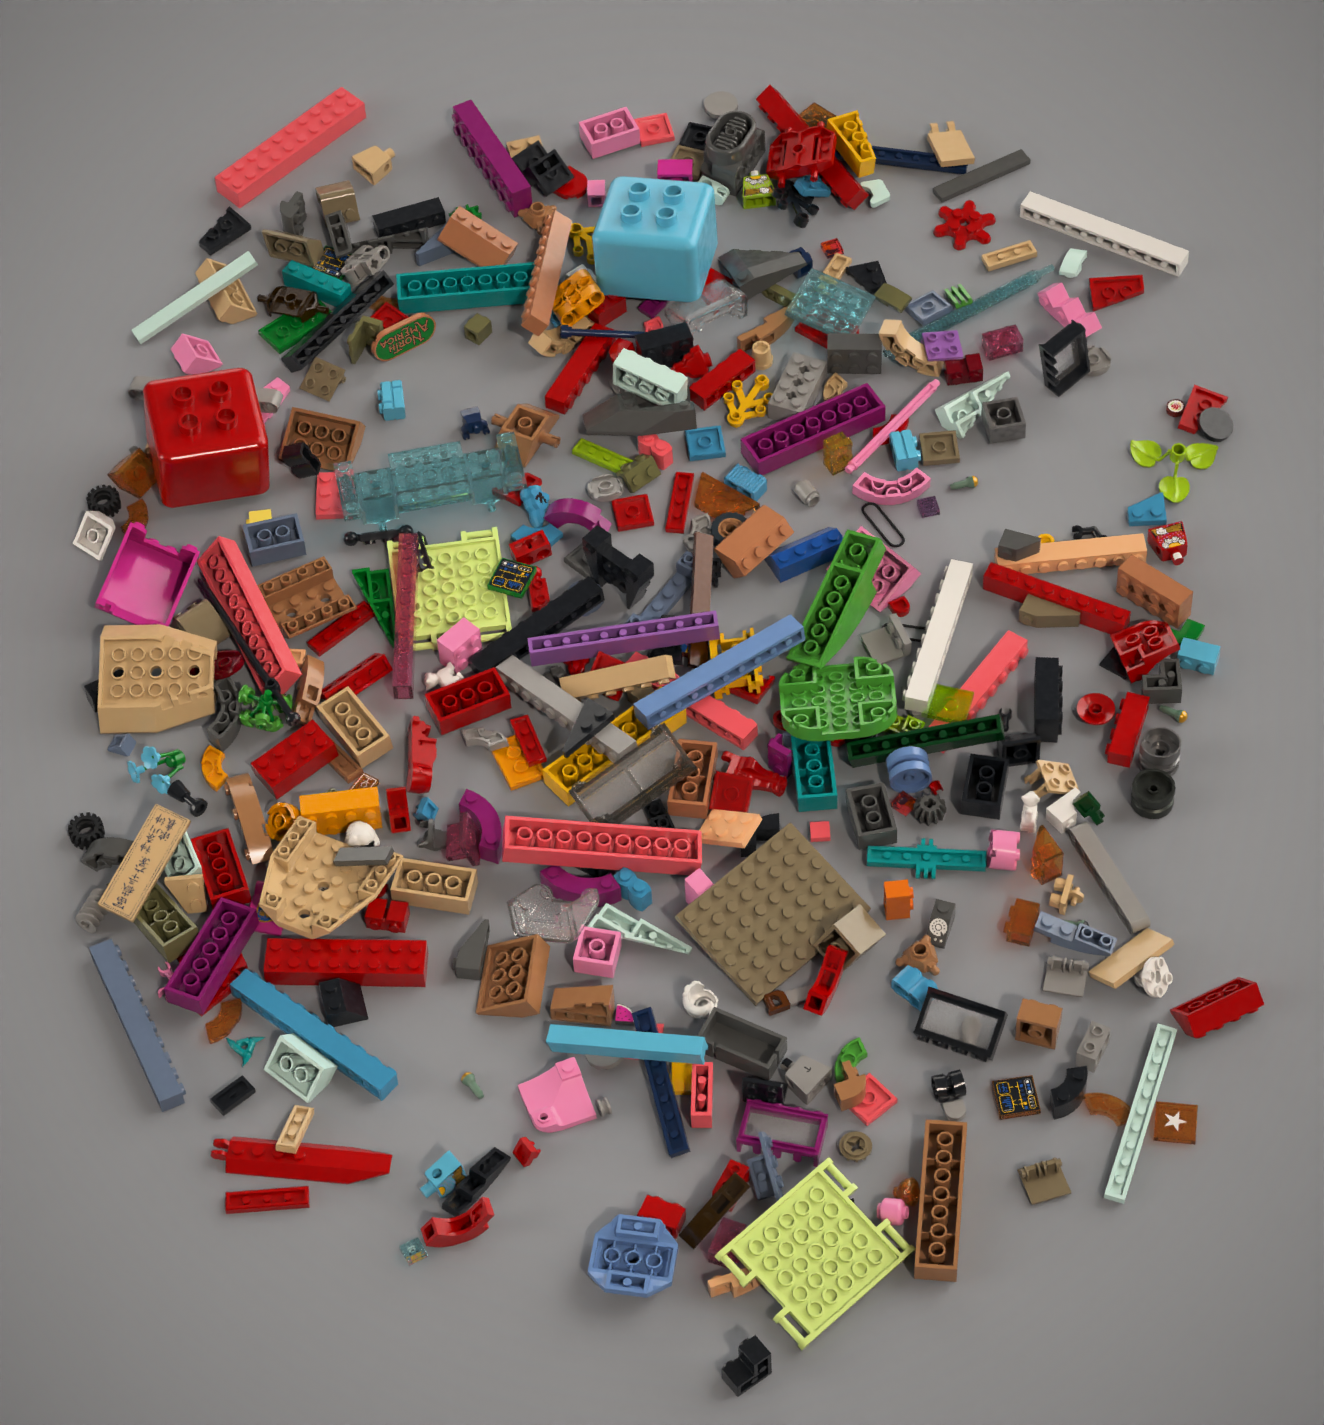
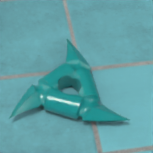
(245, 1053)

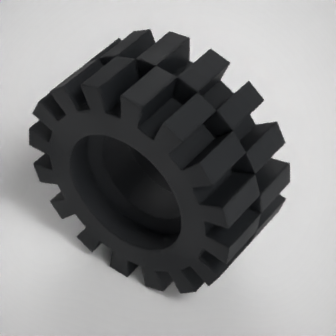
(104, 494)
(85, 822)

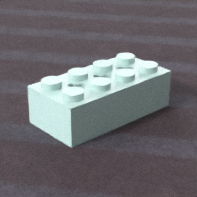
(649, 379)

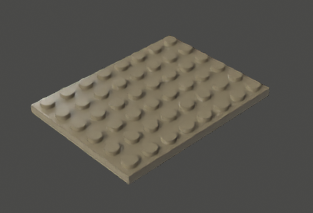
(769, 913)

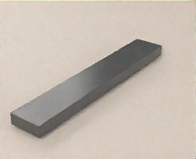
(981, 175)

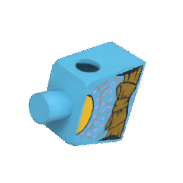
(443, 1176)

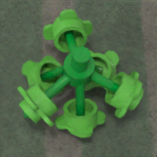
(262, 707)

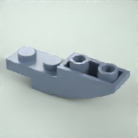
(1077, 938)

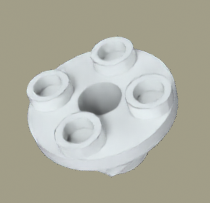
(1154, 977)

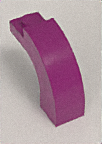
(575, 511)

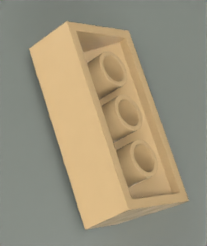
(230, 303)

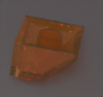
(134, 474)

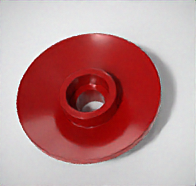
(1096, 703)

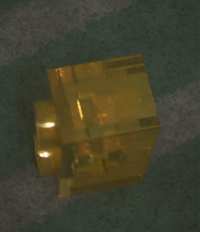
(837, 452)

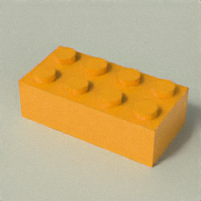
(339, 809)

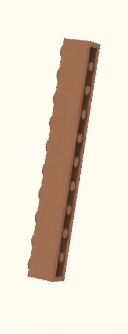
(546, 273)

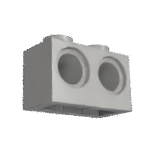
(1093, 1046)

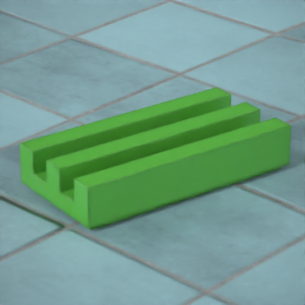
(961, 289)

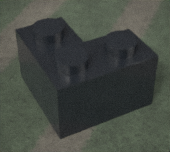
(750, 1366)

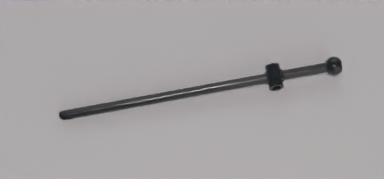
(292, 718)

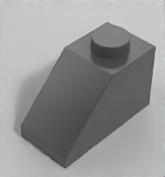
(1018, 545)

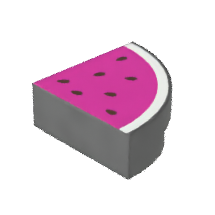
(624, 1015)

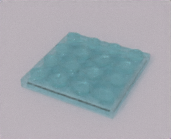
(829, 304)

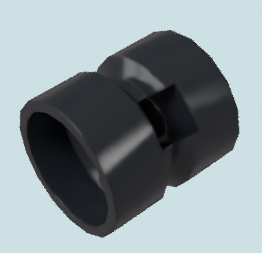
(948, 1085)

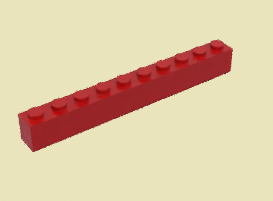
(836, 176)

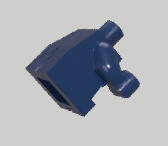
(473, 423)

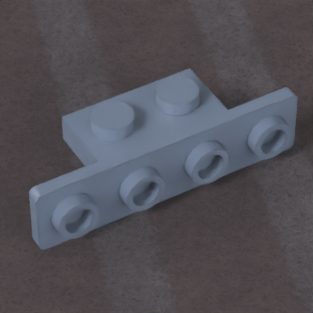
(764, 1172)

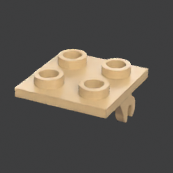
(1056, 775)

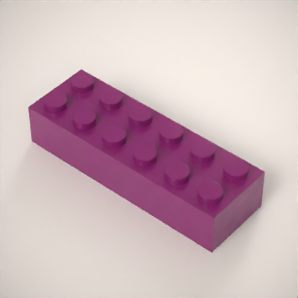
(211, 955)

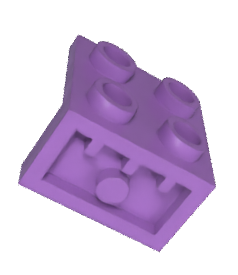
(942, 345)

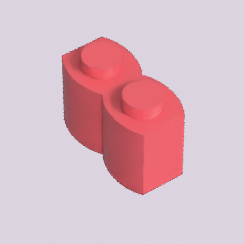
(657, 448)

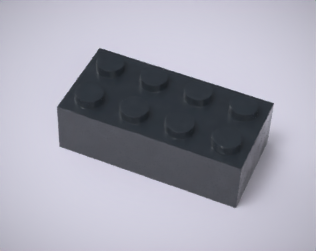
(1048, 698)

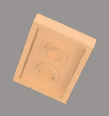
(729, 828)

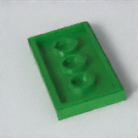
(289, 330)

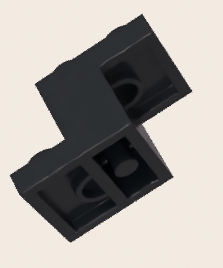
(543, 168)

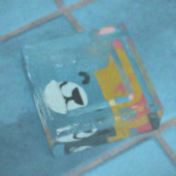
(413, 1251)

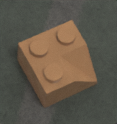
(1038, 1023)

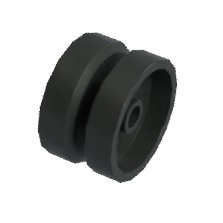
(1153, 793)

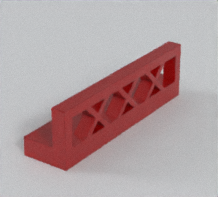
(360, 676)

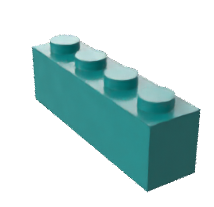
(327, 287)

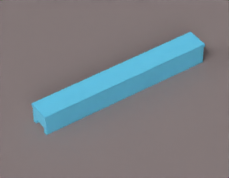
(627, 1044)

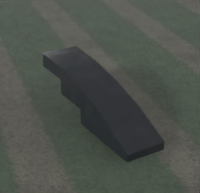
(477, 1182)

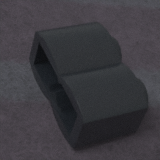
(301, 460)

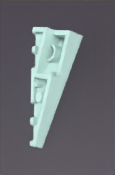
(964, 410)
(637, 931)

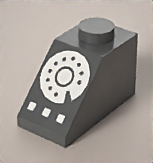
(941, 922)

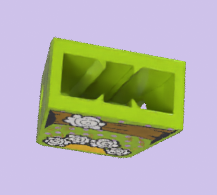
(757, 191)

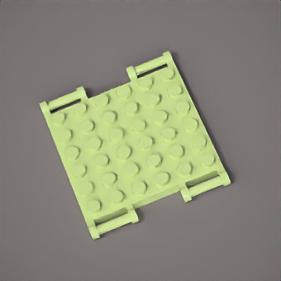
(457, 587)
(815, 1252)

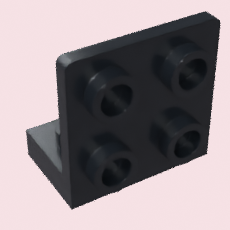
(764, 1090)

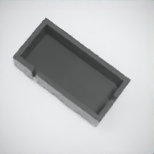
(743, 1043)

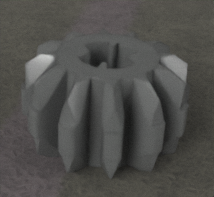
(929, 808)

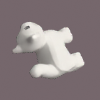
(442, 677)
(1029, 812)

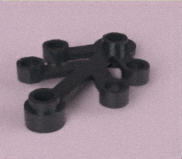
(801, 219)

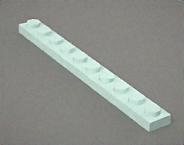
(1140, 1114)

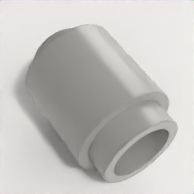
(807, 493)

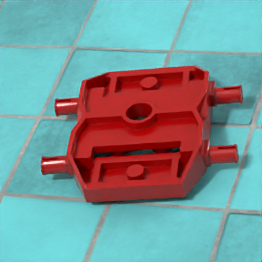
(788, 163)

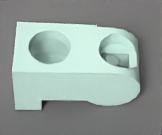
(720, 191)

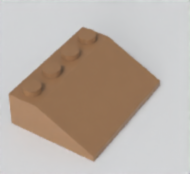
(327, 436)
(513, 977)

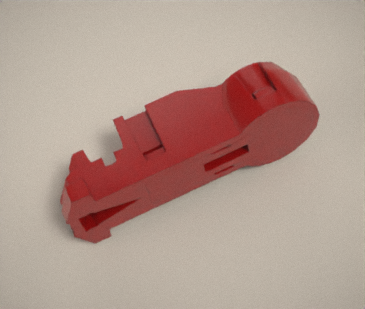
(421, 756)

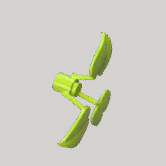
(1174, 488)

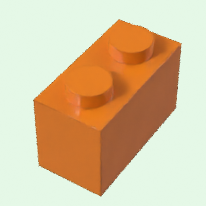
(898, 899)

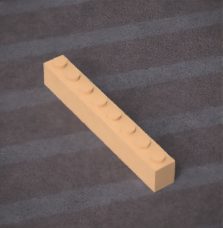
(1079, 554)

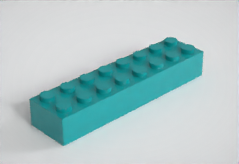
(463, 288)

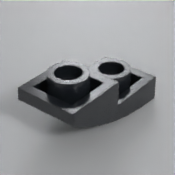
(657, 815)

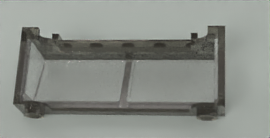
(634, 779)

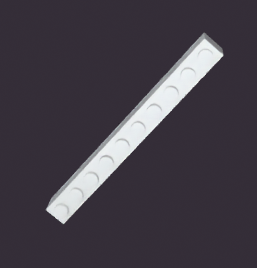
(1104, 234)
(938, 636)

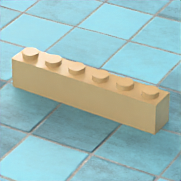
(619, 677)

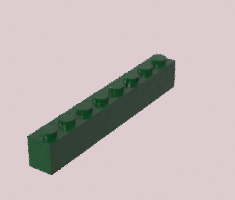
(931, 739)

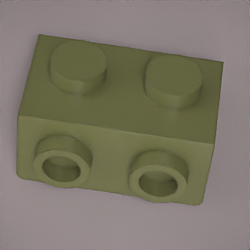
(639, 472)

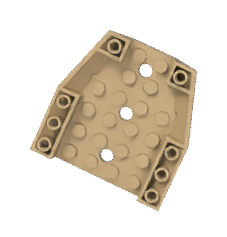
(149, 702)
(303, 866)

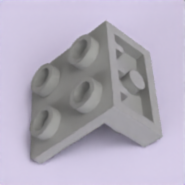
(888, 642)

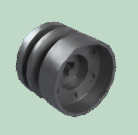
(1160, 750)

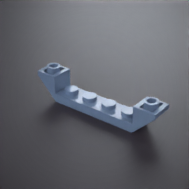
(670, 593)

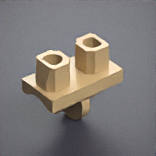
(1065, 886)

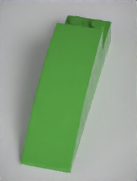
(840, 599)

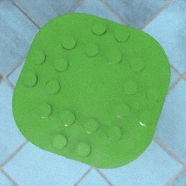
(838, 700)

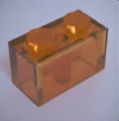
(1022, 922)

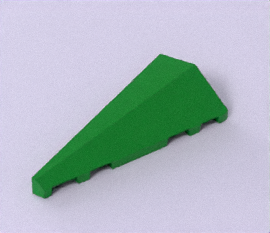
(378, 593)

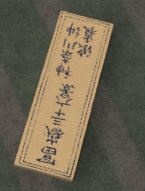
(144, 863)

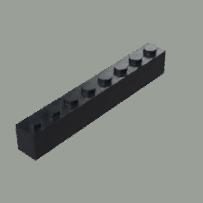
(337, 321)
(546, 621)

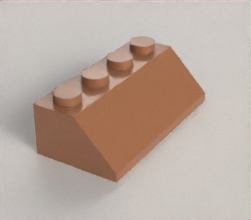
(476, 240)
(753, 541)

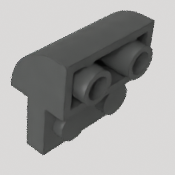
(293, 214)

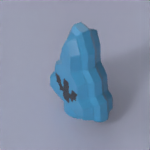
(535, 504)

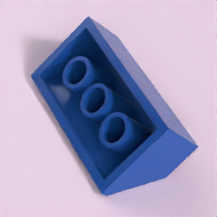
(804, 554)

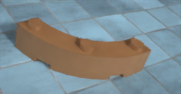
(250, 817)

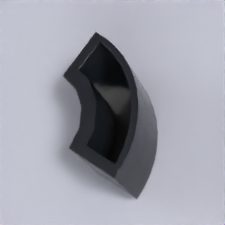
(1070, 1093)

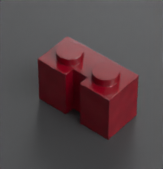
(963, 370)

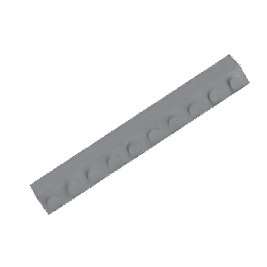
(561, 706)

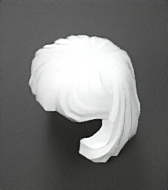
(361, 834)
(698, 1001)

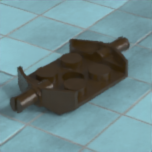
(304, 304)

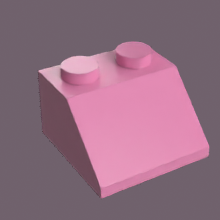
(195, 355)

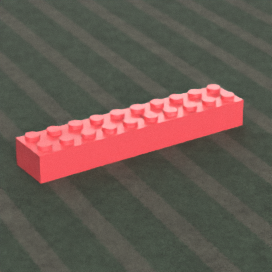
(290, 147)
(245, 605)
(601, 845)

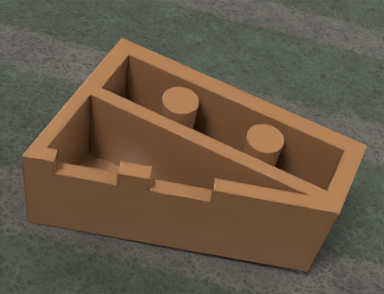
(584, 1005)

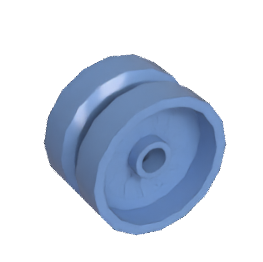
(909, 769)

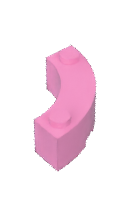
(891, 492)

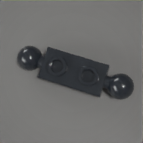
(352, 538)

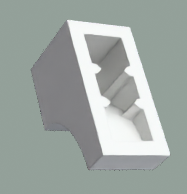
(1062, 813)

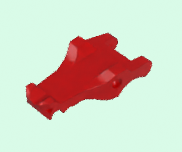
(749, 767)

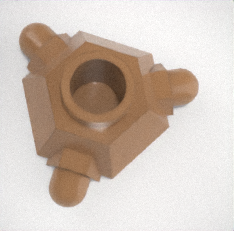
(536, 214)
(920, 955)

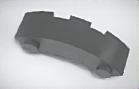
(227, 724)
(106, 852)

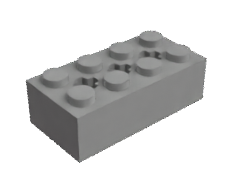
(797, 386)

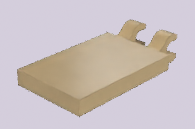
(950, 146)

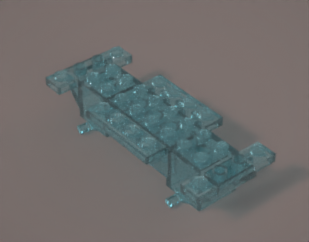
(430, 479)

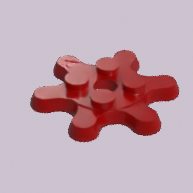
(962, 234)

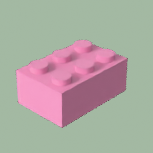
(609, 132)

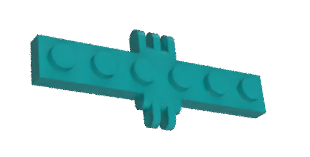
(926, 858)

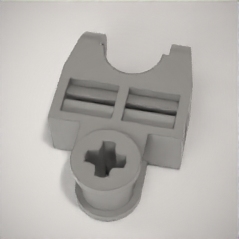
(364, 263)

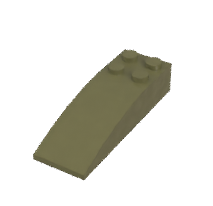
(165, 925)

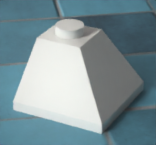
(94, 534)

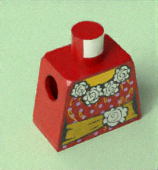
(1169, 542)

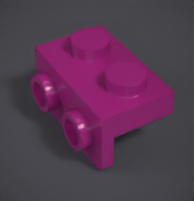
(779, 757)

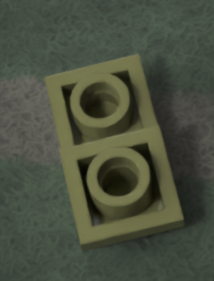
(893, 296)

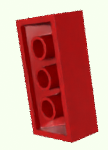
(1218, 1007)

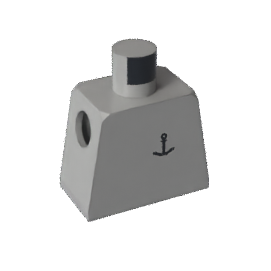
(806, 1077)

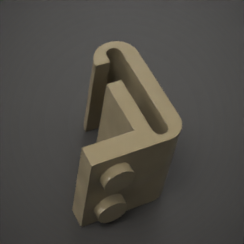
(338, 197)
(202, 621)

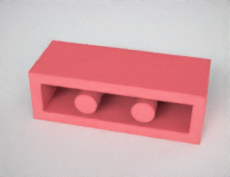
(702, 1095)

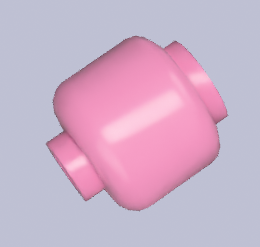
(893, 1210)

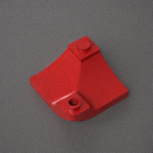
(1144, 646)

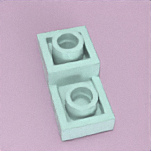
(1073, 262)

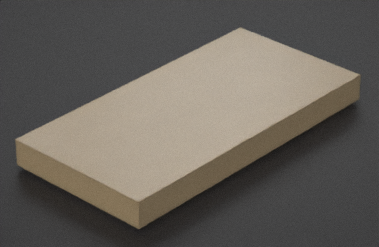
(1130, 958)

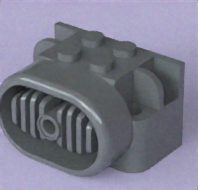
(732, 149)

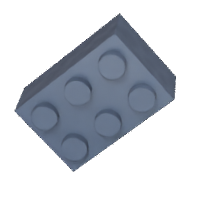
(274, 539)

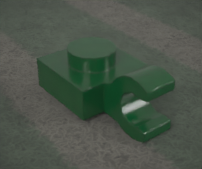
(1089, 806)

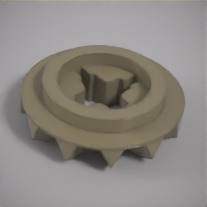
(851, 1139)

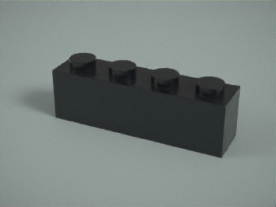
(409, 218)

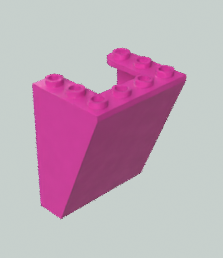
(146, 579)

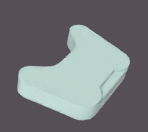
(877, 190)

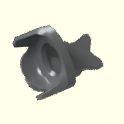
(433, 838)

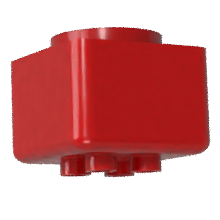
(206, 437)

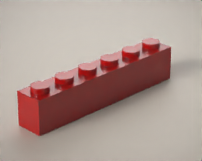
(578, 371)

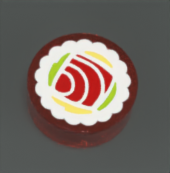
(1175, 408)

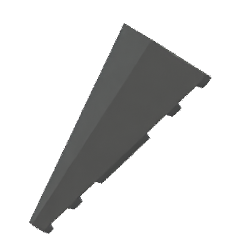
(407, 240)

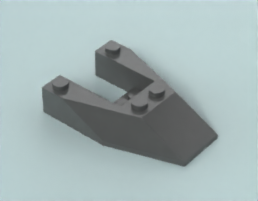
(636, 416)

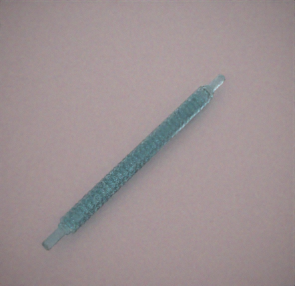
(981, 303)

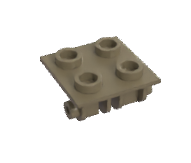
(323, 379)
(1044, 1181)

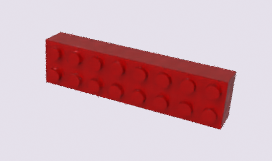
(355, 960)

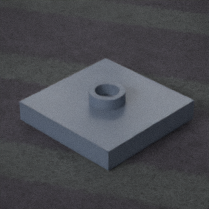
(928, 308)

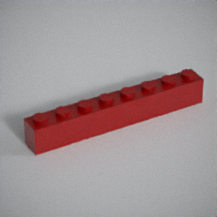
(1018, 585)

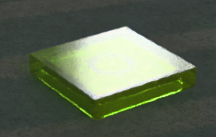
(950, 704)

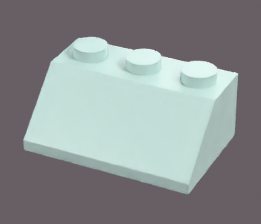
(183, 860)
(299, 1067)

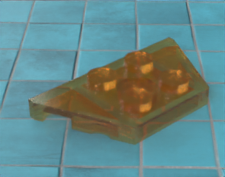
(718, 498)

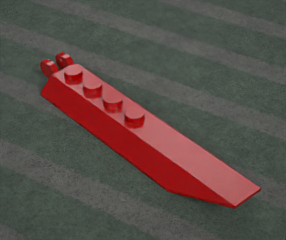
(309, 1163)

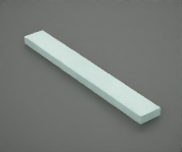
(194, 297)

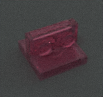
(463, 840)

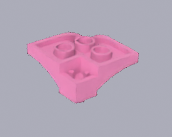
(558, 1098)

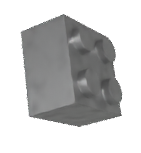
(1003, 420)

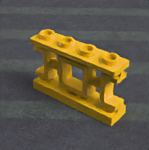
(744, 680)

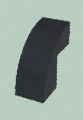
(767, 829)

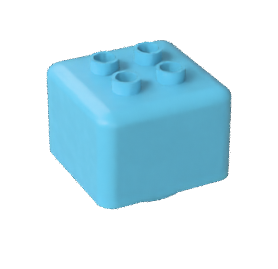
(655, 239)

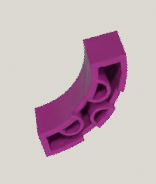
(487, 822)
(570, 887)

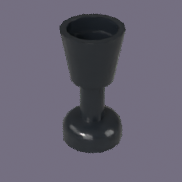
(179, 792)

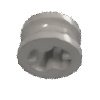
(604, 1106)

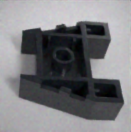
(615, 568)

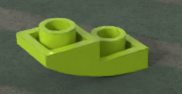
(905, 724)

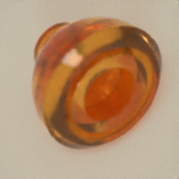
(908, 1191)

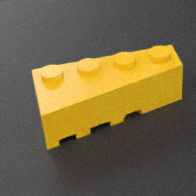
(853, 143)

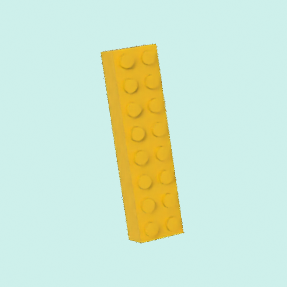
(588, 762)

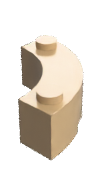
(549, 341)
(907, 349)

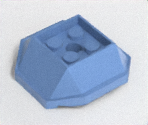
(628, 1240)

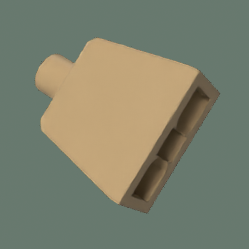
(373, 163)

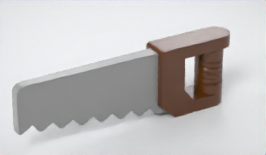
(785, 999)

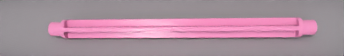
(892, 426)

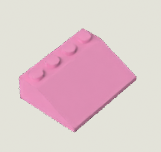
(891, 578)

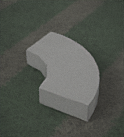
(699, 524)
(482, 737)

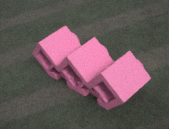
(1064, 309)

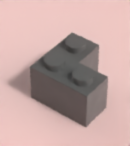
(1166, 685)

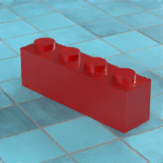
(719, 380)
(1128, 729)

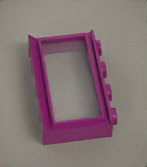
(790, 1129)

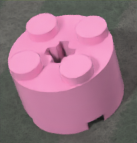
(1003, 850)

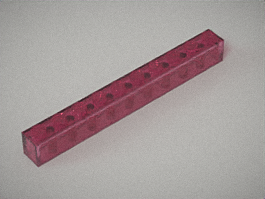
(406, 616)

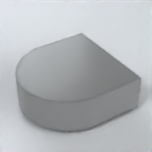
(954, 1110)

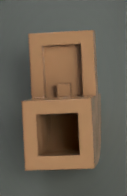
(852, 1090)

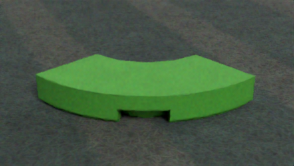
(852, 1051)

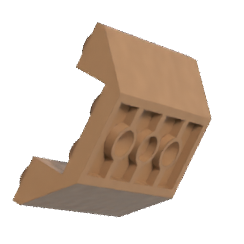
(301, 593)

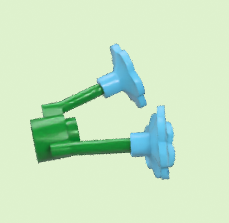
(151, 759)

